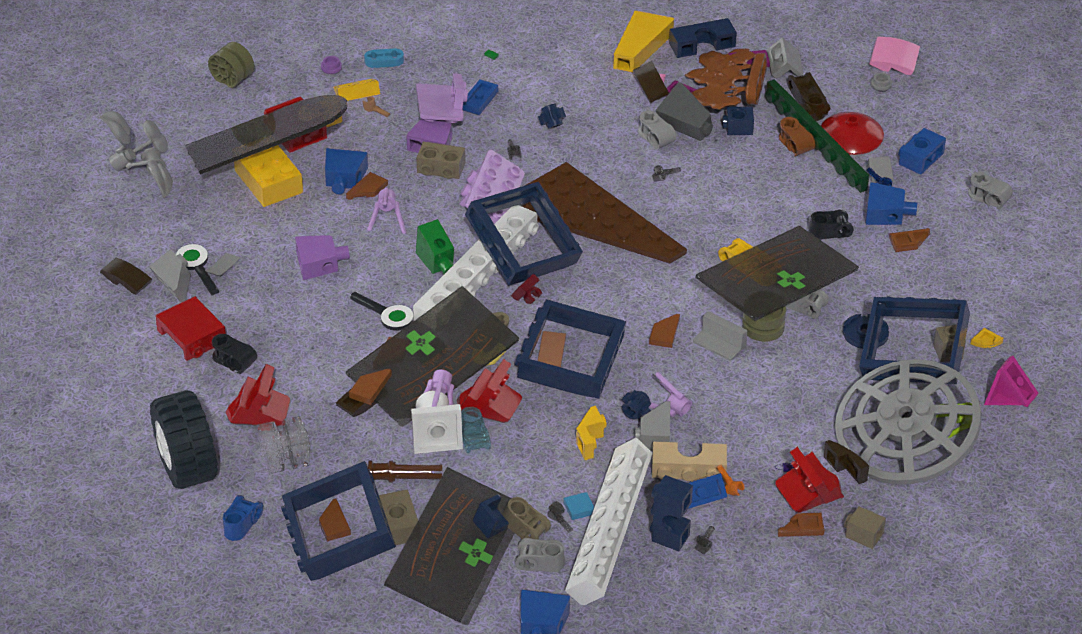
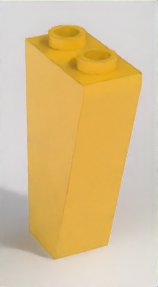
(641, 39)

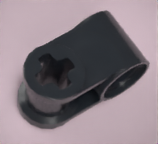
(828, 224)
(234, 355)

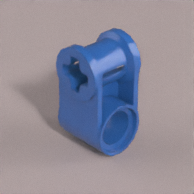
(240, 517)

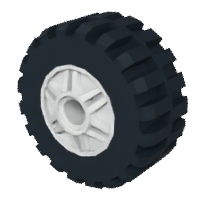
(183, 439)

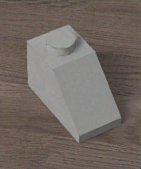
(172, 273)
(655, 426)

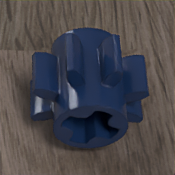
(551, 116)
(635, 404)

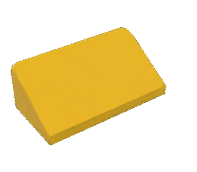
(358, 89)

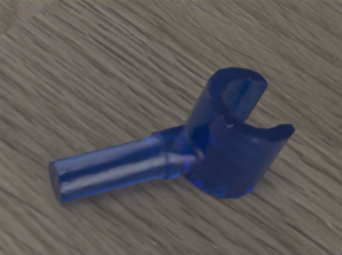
(885, 181)

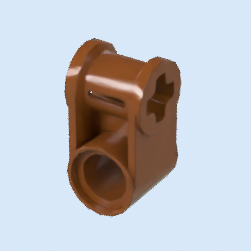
(795, 136)

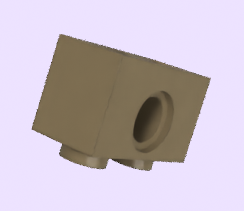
(399, 514)

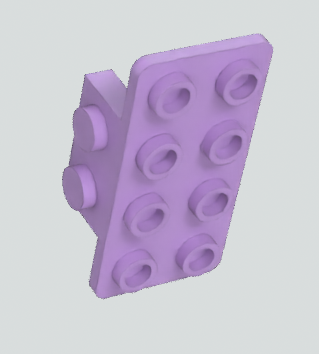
(442, 101)
(491, 178)

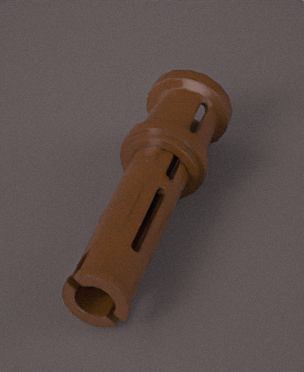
(392, 471)

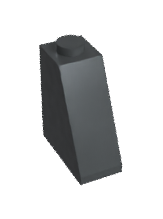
(685, 113)

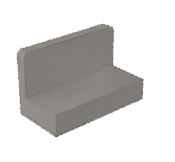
(784, 58)
(721, 336)

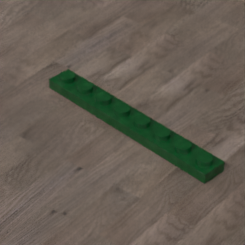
(832, 151)

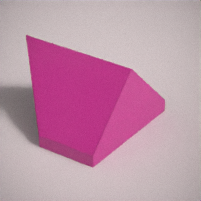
(1011, 386)

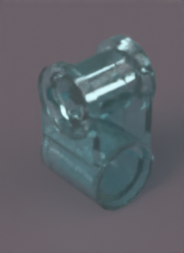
(474, 431)

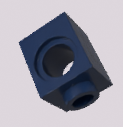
(739, 121)

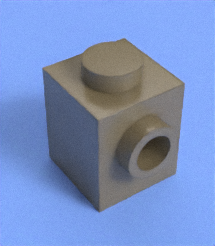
(865, 527)

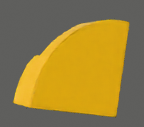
(986, 339)

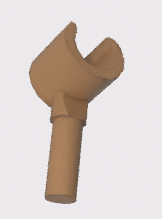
(371, 106)

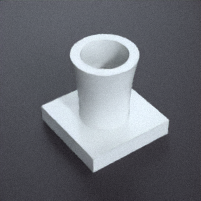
(436, 427)

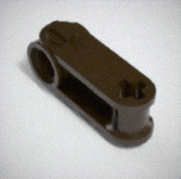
(809, 95)

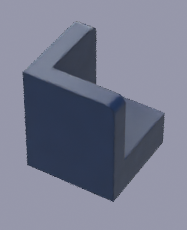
(488, 517)

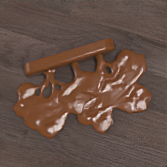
(721, 74)

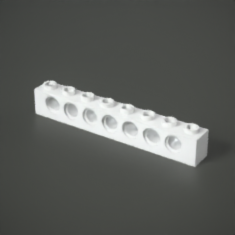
(476, 264)
(609, 522)

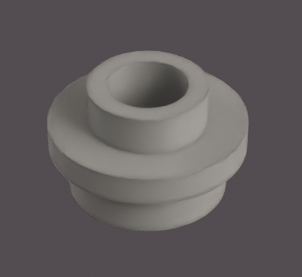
(881, 81)

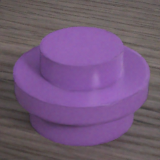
(331, 65)

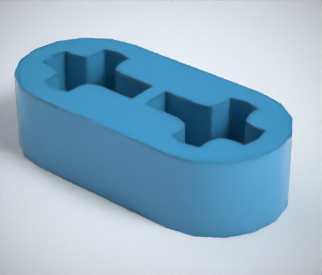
(384, 58)

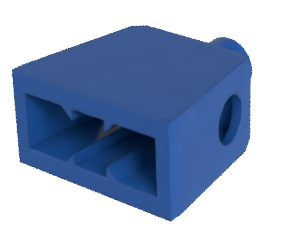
(344, 168)
(887, 205)
(543, 612)

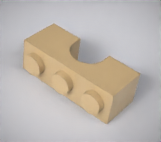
(670, 462)

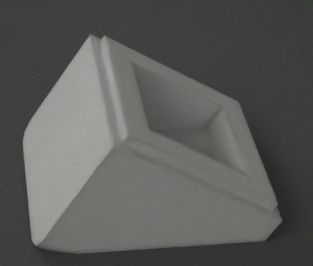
(881, 166)

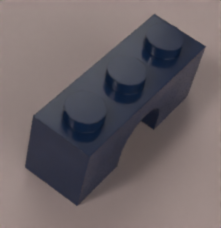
(717, 33)
(670, 503)

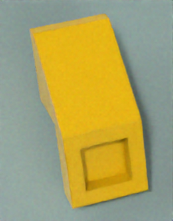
(589, 430)

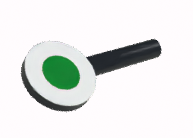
(197, 258)
(393, 317)

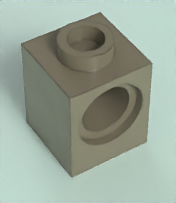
(944, 342)

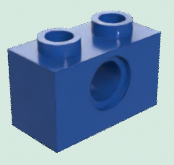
(922, 151)

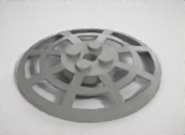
(913, 427)

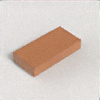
(552, 348)

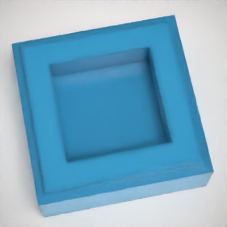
(579, 505)

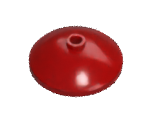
(854, 132)

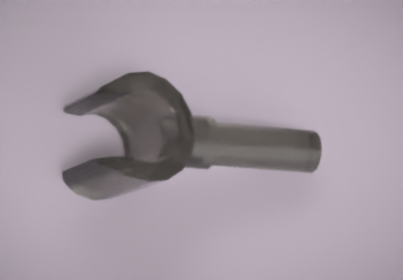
(513, 150)
(660, 173)
(555, 513)
(704, 543)

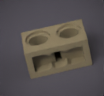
(441, 160)

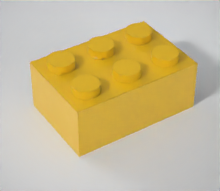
(270, 175)

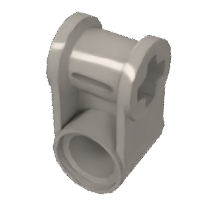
(656, 130)
(989, 191)
(809, 303)
(542, 555)

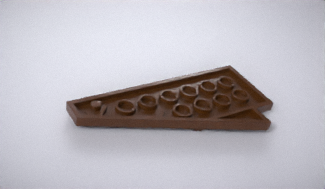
(603, 217)

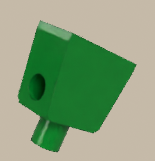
(434, 247)

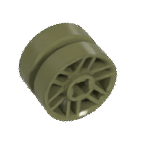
(231, 64)
(766, 328)

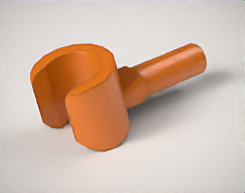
(731, 486)

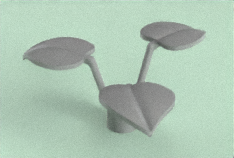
(125, 157)

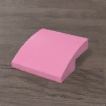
(894, 54)

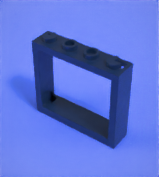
(496, 246)
(914, 308)
(560, 377)
(348, 553)

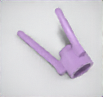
(386, 203)
(441, 383)
(679, 403)

